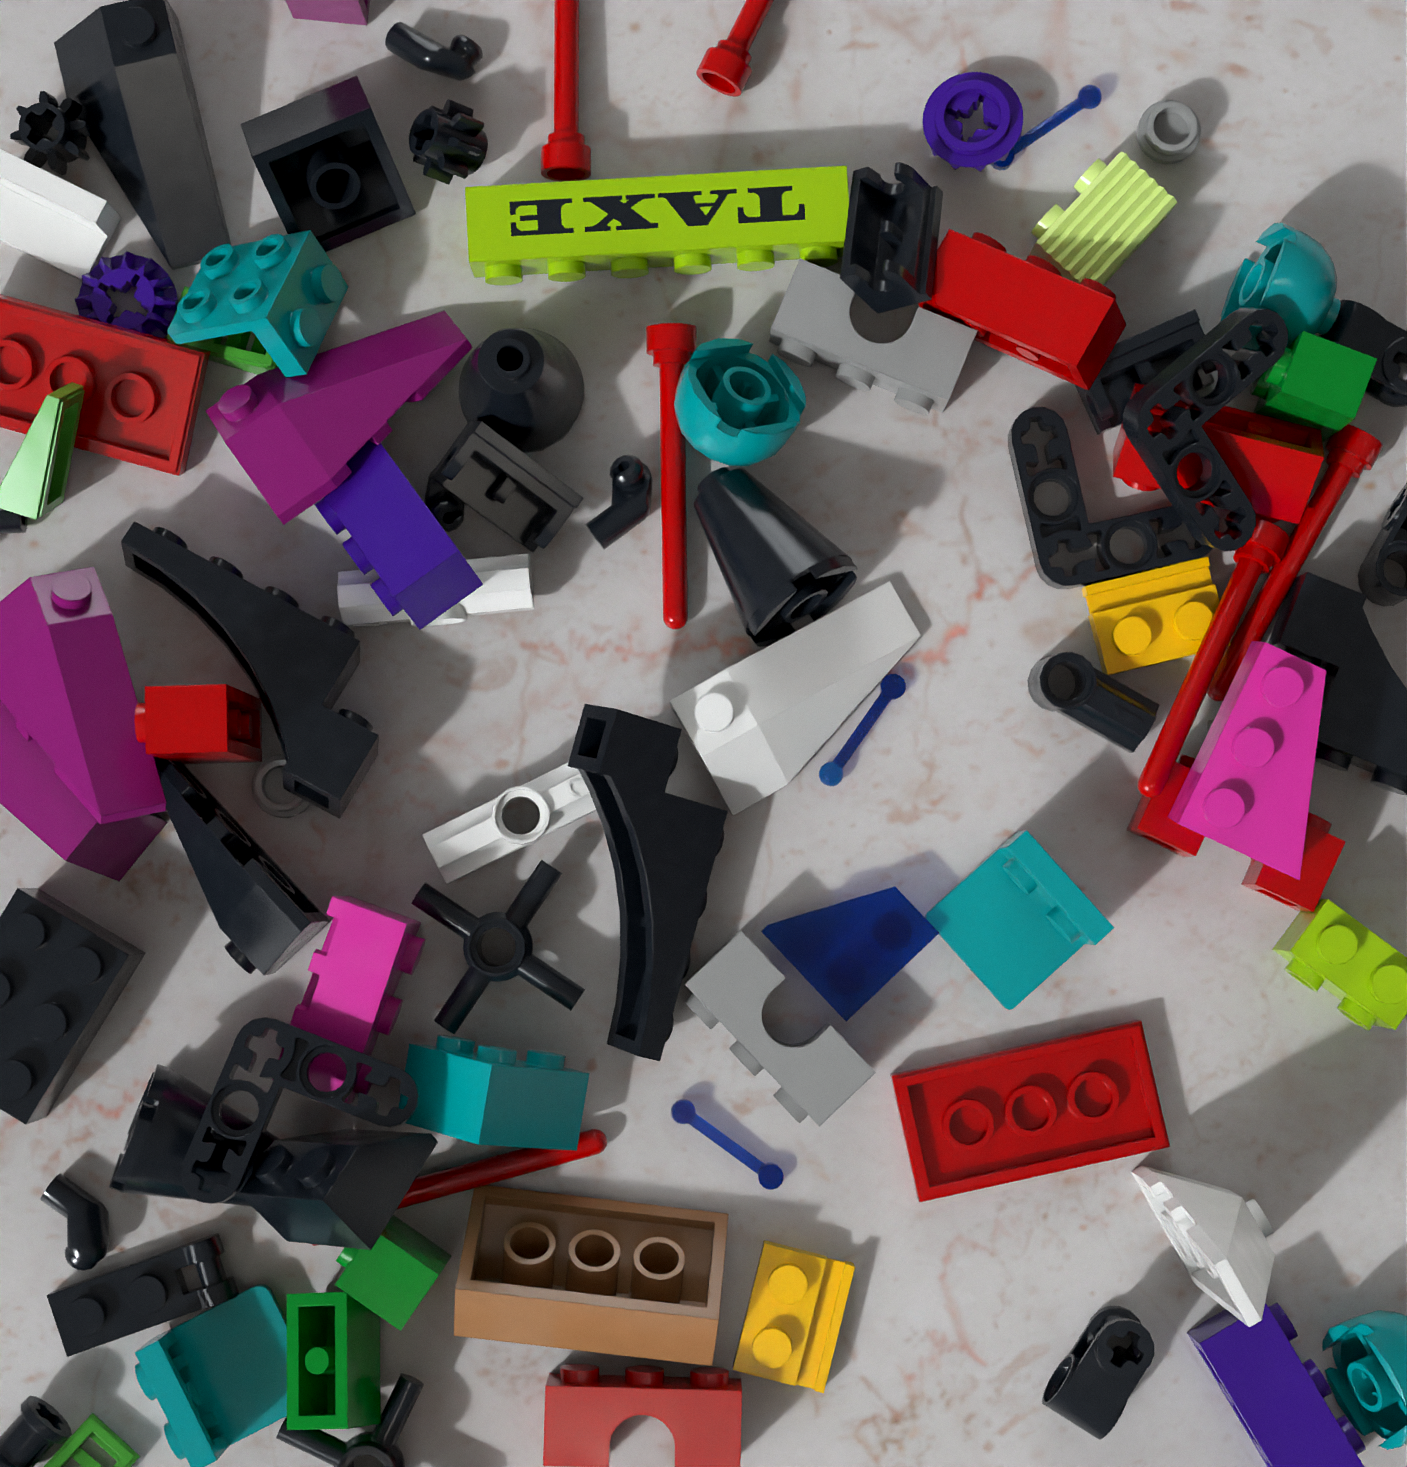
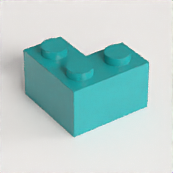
(494, 1096)

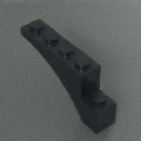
(286, 654)
(1362, 696)
(660, 863)

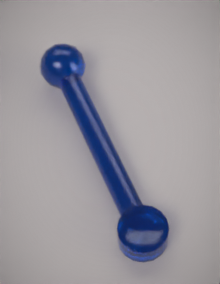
(1087, 98)
(891, 688)
(769, 1174)

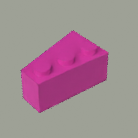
(1258, 761)
(355, 985)

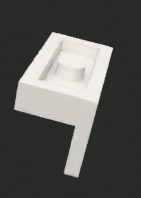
(52, 217)

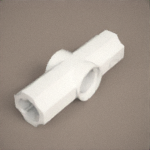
(505, 588)
(481, 835)

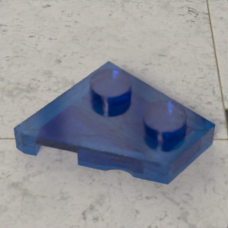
(853, 945)

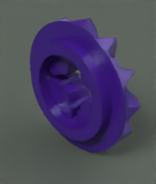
(960, 98)
(154, 293)

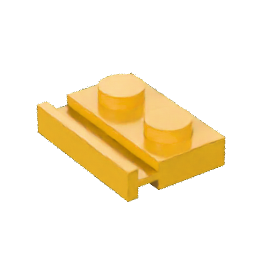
(1151, 615)
(793, 1316)

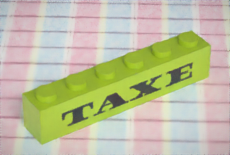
(657, 223)

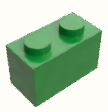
(1314, 384)
(394, 1273)
(332, 1362)

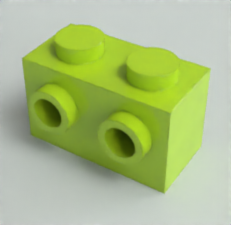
(1349, 962)

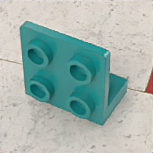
(1017, 919)

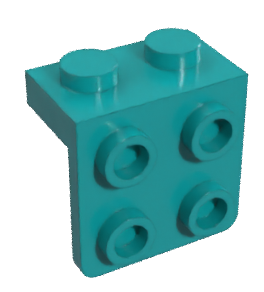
(270, 286)
(219, 1374)

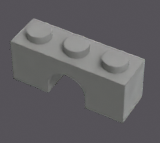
(818, 327)
(812, 1074)

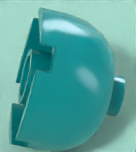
(1290, 279)
(737, 402)
(1371, 1373)

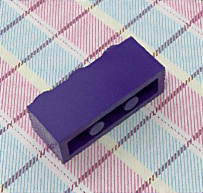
(397, 538)
(1275, 1392)

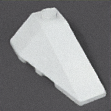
(784, 702)
(1215, 1239)

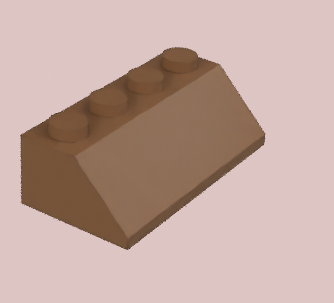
(591, 1275)

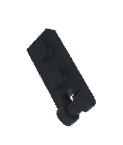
(140, 1295)

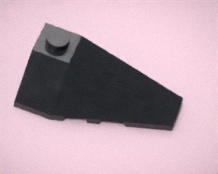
(140, 96)
(244, 886)

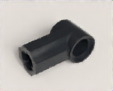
(1096, 702)

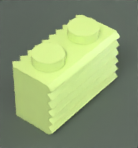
(1105, 223)

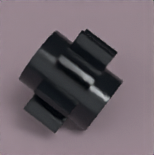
(36, 123)
(448, 142)

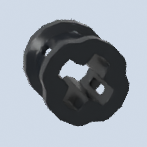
(32, 1434)

